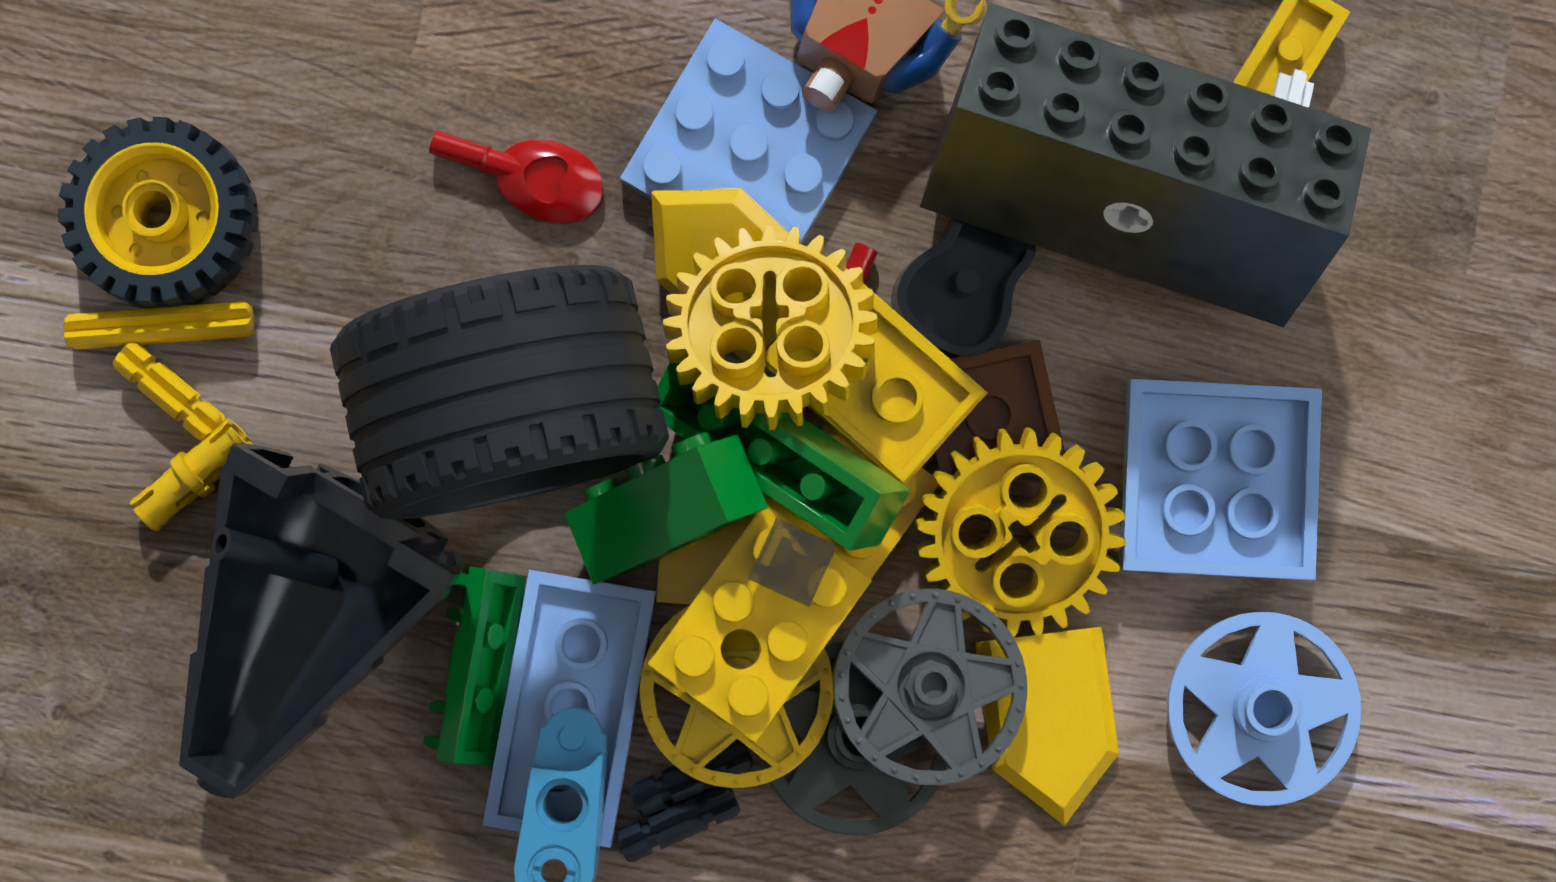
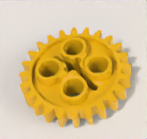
(831, 324)
(983, 489)

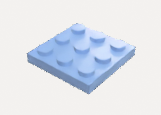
(747, 126)
(1221, 479)

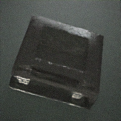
(792, 562)

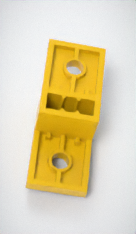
(785, 630)

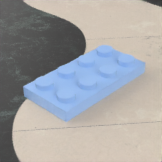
(571, 650)

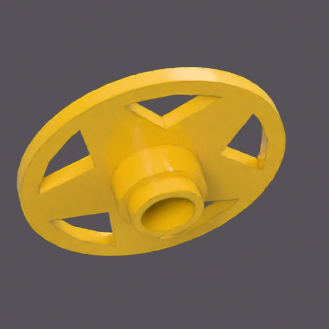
(707, 734)

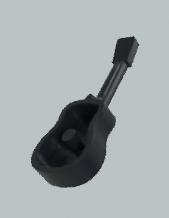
(962, 288)

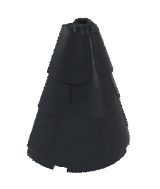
(286, 650)

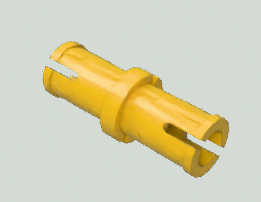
(188, 476)

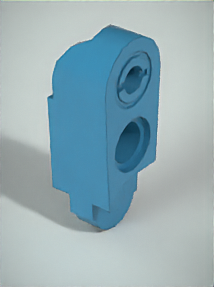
(571, 754)

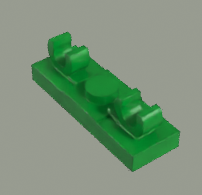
(478, 667)

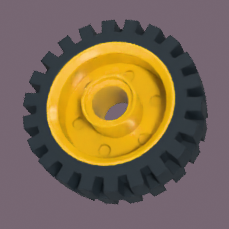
(121, 183)

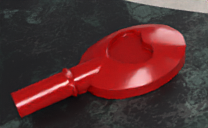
(534, 176)

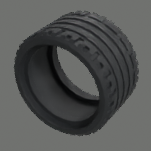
(498, 390)

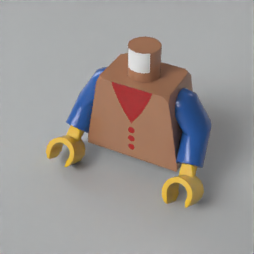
(873, 45)

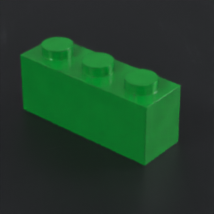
(664, 505)

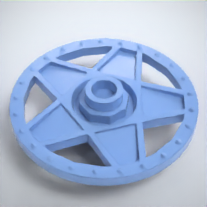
(1264, 708)

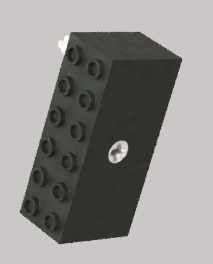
(1148, 166)

